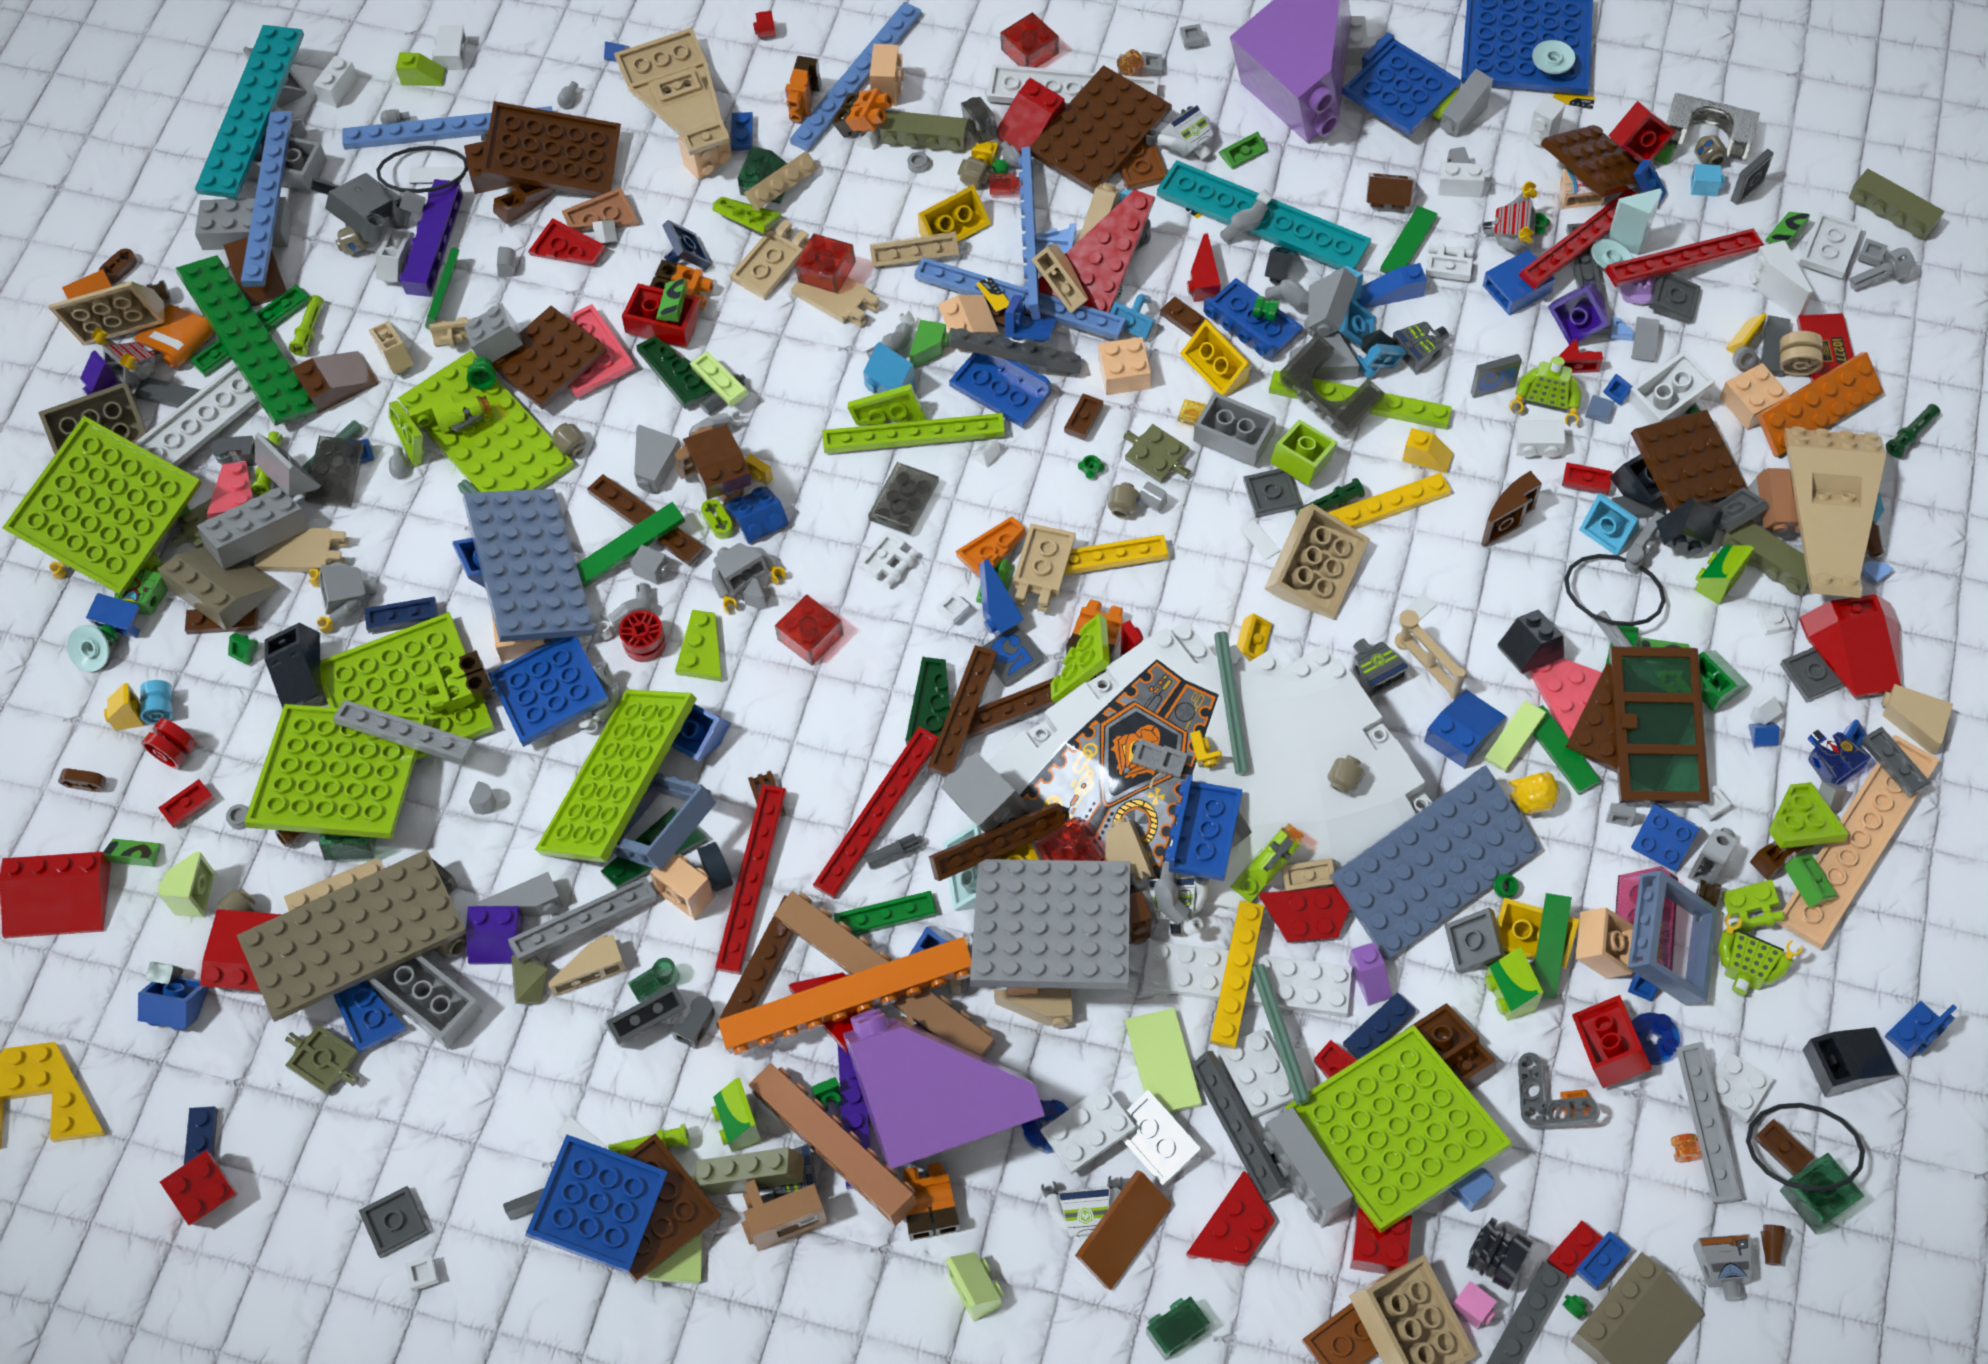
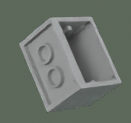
(984, 794)

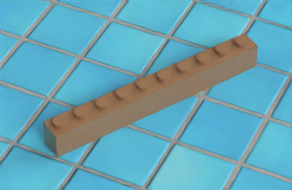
(855, 956)

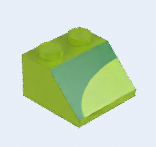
(1723, 571)
(1514, 985)
(736, 1117)

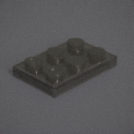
(336, 470)
(903, 498)

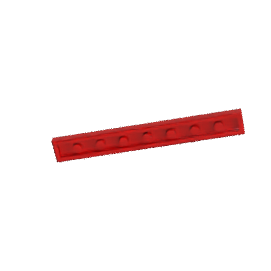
(1571, 246)
(1683, 257)
(876, 813)
(751, 880)

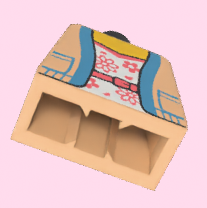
(1576, 192)

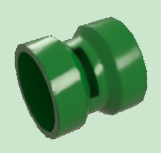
(1266, 308)

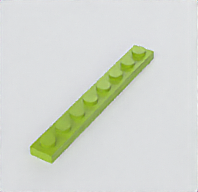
(1391, 406)
(913, 433)

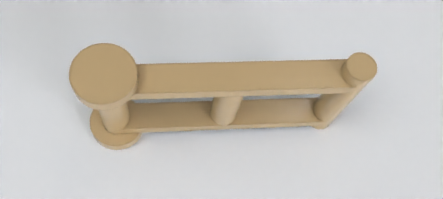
(1405, 641)

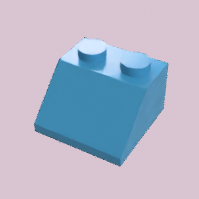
(887, 370)

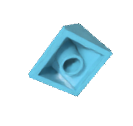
(1609, 524)

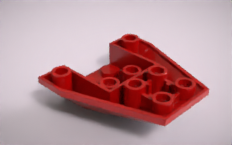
(1857, 642)

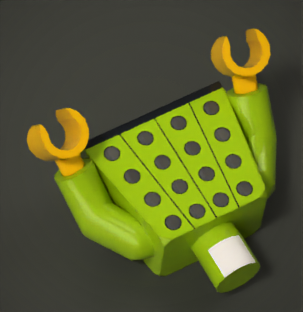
(1550, 386)
(1751, 959)

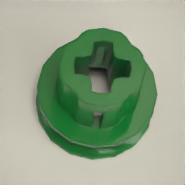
(481, 374)

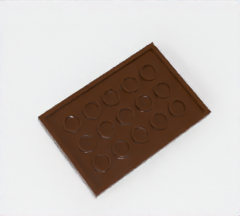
(1100, 129)
(550, 149)

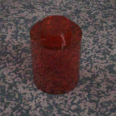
(1003, 183)

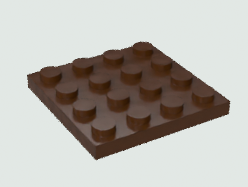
(1594, 159)
(550, 359)
(1688, 459)
(1594, 730)
(678, 1214)

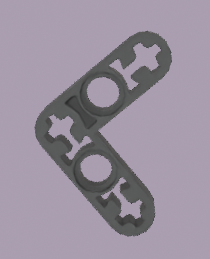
(1540, 1103)

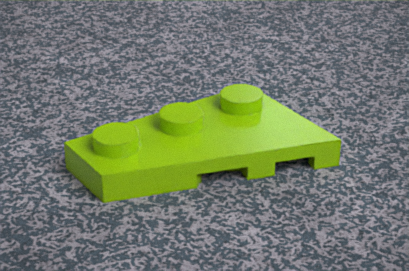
(407, 432)

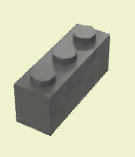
(645, 1015)

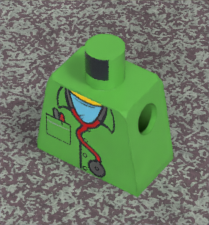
(145, 591)

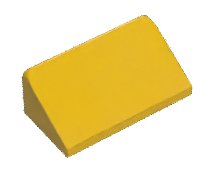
(1747, 332)
(1253, 636)

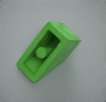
(928, 342)

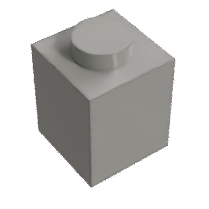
(650, 564)

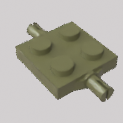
(1157, 453)
(189, 525)
(322, 1059)

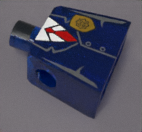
(1836, 757)

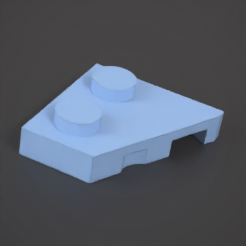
(1063, 238)

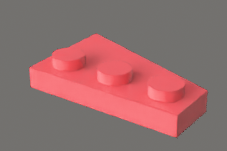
(231, 489)

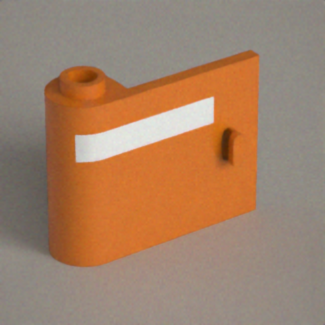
(178, 336)

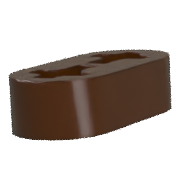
(119, 265)
(82, 780)

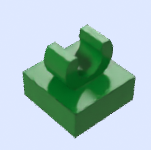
(242, 648)
(826, 1092)

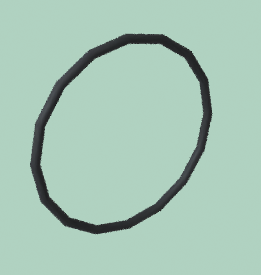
(418, 149)
(1600, 618)
(1796, 1185)

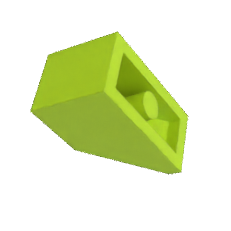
(419, 70)

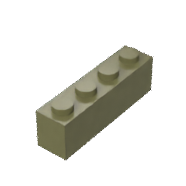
(924, 131)
(1896, 204)
(1771, 556)
(766, 1167)

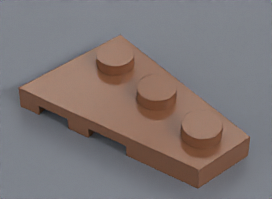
(607, 206)

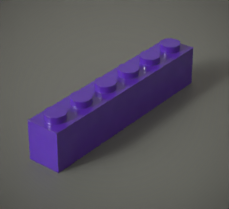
(431, 239)

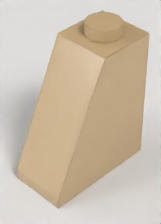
(1103, 201)
(1917, 716)
(1125, 844)

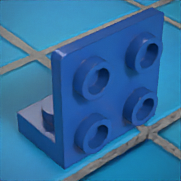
(1023, 327)
(1665, 837)
(1919, 1029)

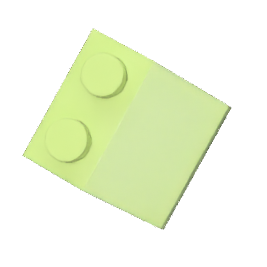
(188, 886)
(973, 1284)

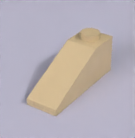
(1060, 276)
(391, 347)
(591, 964)
(1047, 1007)

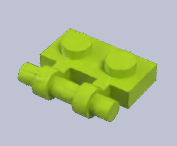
(1750, 900)

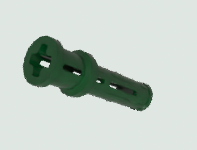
(1929, 414)
(1339, 496)

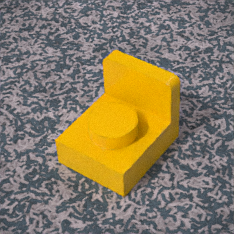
(985, 152)
(759, 470)
(1200, 748)

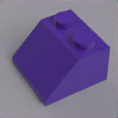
(1580, 312)
(489, 932)

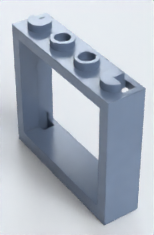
(678, 829)
(1646, 933)

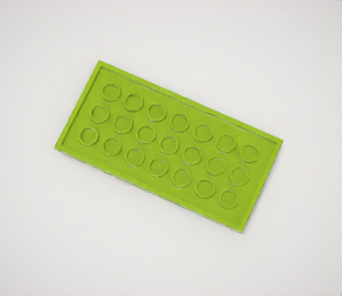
(498, 452)
(616, 775)

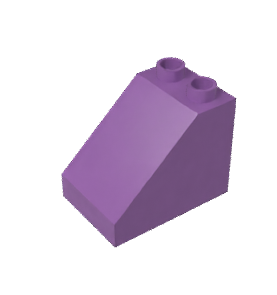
(1296, 61)
(930, 1091)

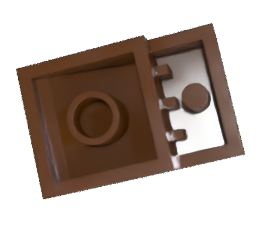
(255, 294)
(1511, 507)
(1457, 1045)

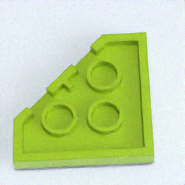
(1085, 660)
(1805, 819)

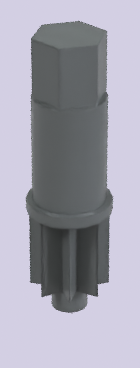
(715, 400)
(893, 850)

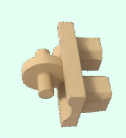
(449, 332)

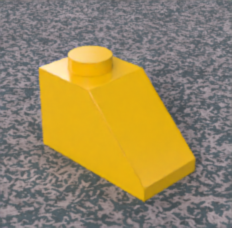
(1427, 451)
(123, 709)

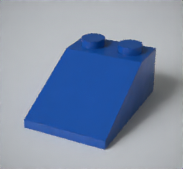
(1463, 728)

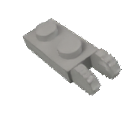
(1643, 544)

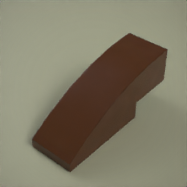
(519, 201)
(1772, 859)

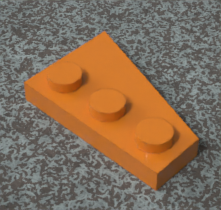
(991, 545)

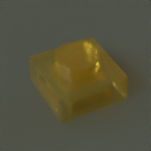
(1190, 412)

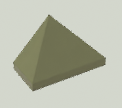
(528, 980)

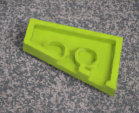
(745, 214)
(892, 405)
(700, 648)

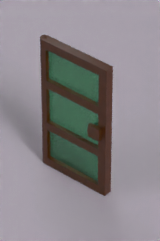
(1659, 725)

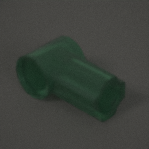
(652, 981)

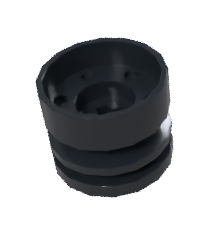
(1499, 1253)

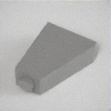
(1467, 103)
(1329, 301)
(1340, 365)
(653, 457)

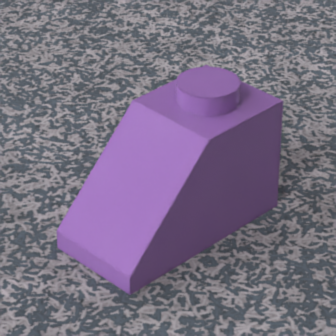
(1370, 973)

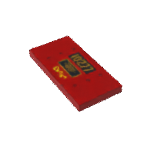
(1835, 339)

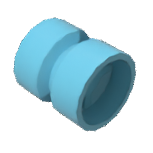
(155, 701)

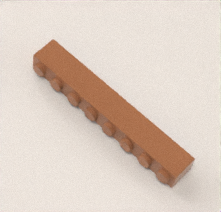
(833, 1144)

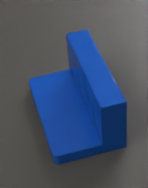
(114, 613)

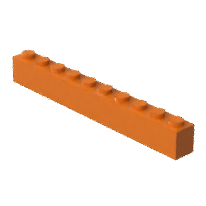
(845, 996)

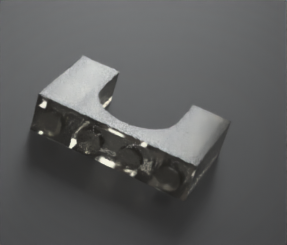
(1734, 121)
(1343, 414)

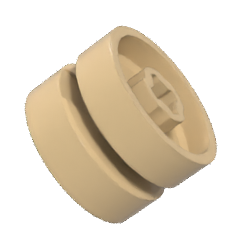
(1801, 353)

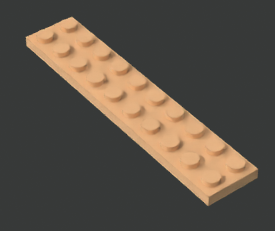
(1870, 825)

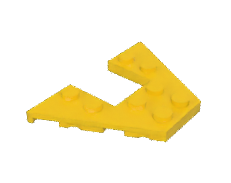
(44, 1071)

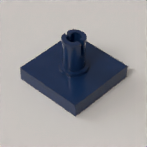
(685, 246)

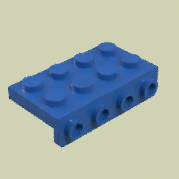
(1234, 312)
(1002, 386)
(1203, 829)

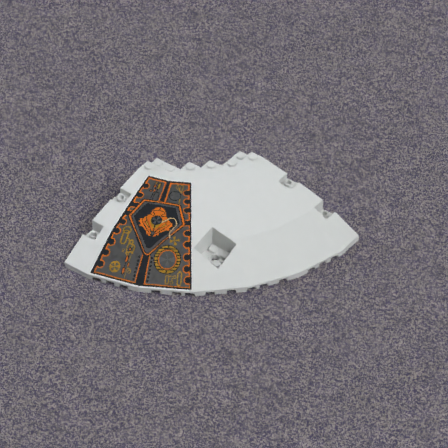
(1292, 731)

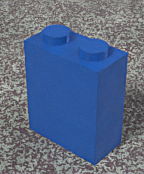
(1509, 289)

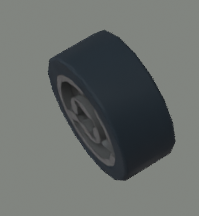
(715, 866)

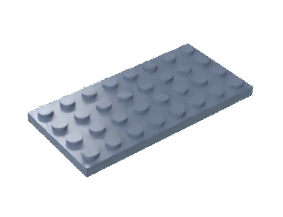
(527, 565)
(1435, 862)

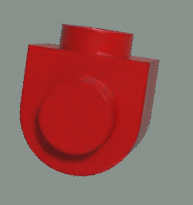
(764, 24)

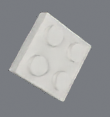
(1739, 1086)

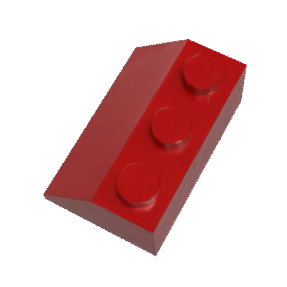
(641, 314)

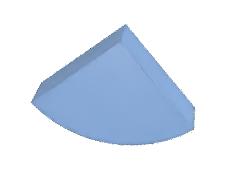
(1620, 330)
(1876, 571)

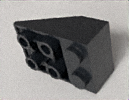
(294, 663)
(1848, 1060)

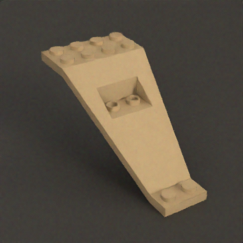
(670, 66)
(1835, 501)

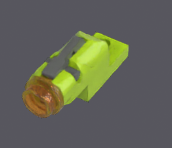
(450, 415)
(1267, 862)

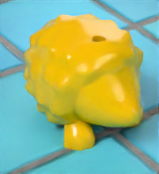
(1535, 793)

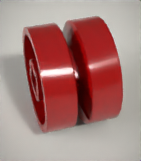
(642, 636)
(169, 743)

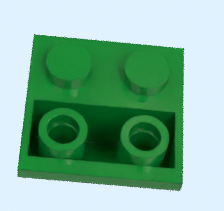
(1718, 680)

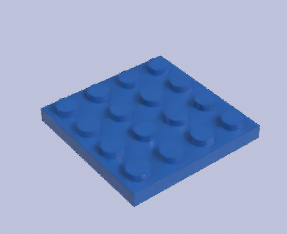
(1401, 87)
(548, 688)
(596, 1204)

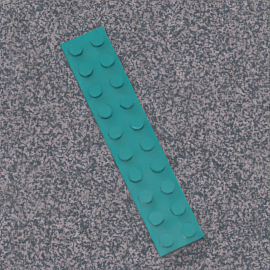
(249, 112)
(1280, 225)

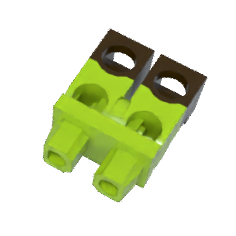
(458, 683)

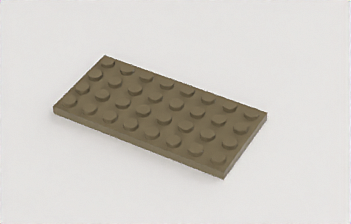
(350, 935)

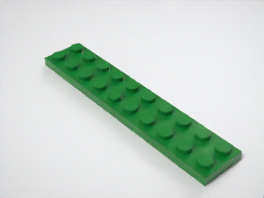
(246, 340)

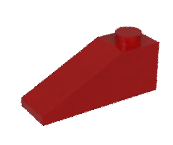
(1203, 275)

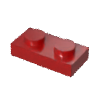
(1587, 478)
(186, 803)
(1574, 1249)

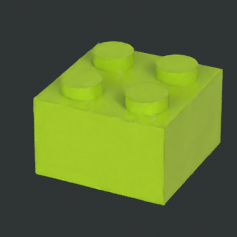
(1303, 452)

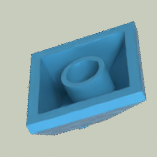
(1357, 323)

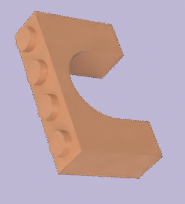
(1777, 491)

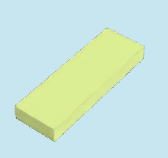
(719, 379)
(1515, 736)

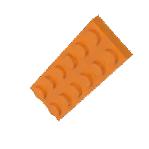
(1822, 401)

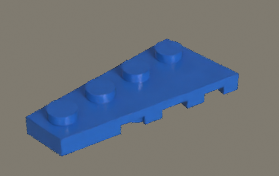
(367, 1016)

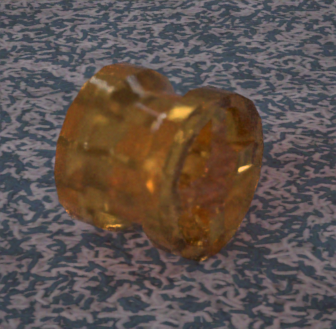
(1130, 62)
(1685, 1147)

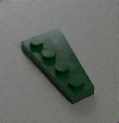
(674, 372)
(930, 698)
(623, 871)

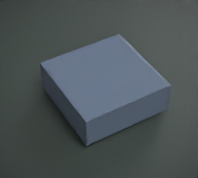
(1599, 409)

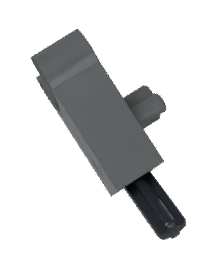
(363, 205)

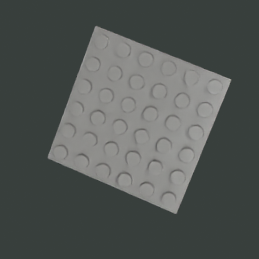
(1051, 924)

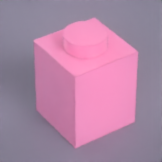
(1475, 1305)

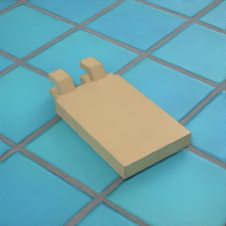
(770, 260)
(842, 304)
(303, 551)
(1042, 564)

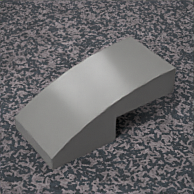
(1151, 65)
(1645, 339)
(1159, 758)

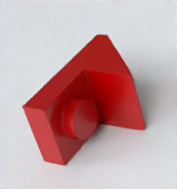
(1581, 361)

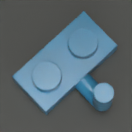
(1136, 322)
(1380, 357)

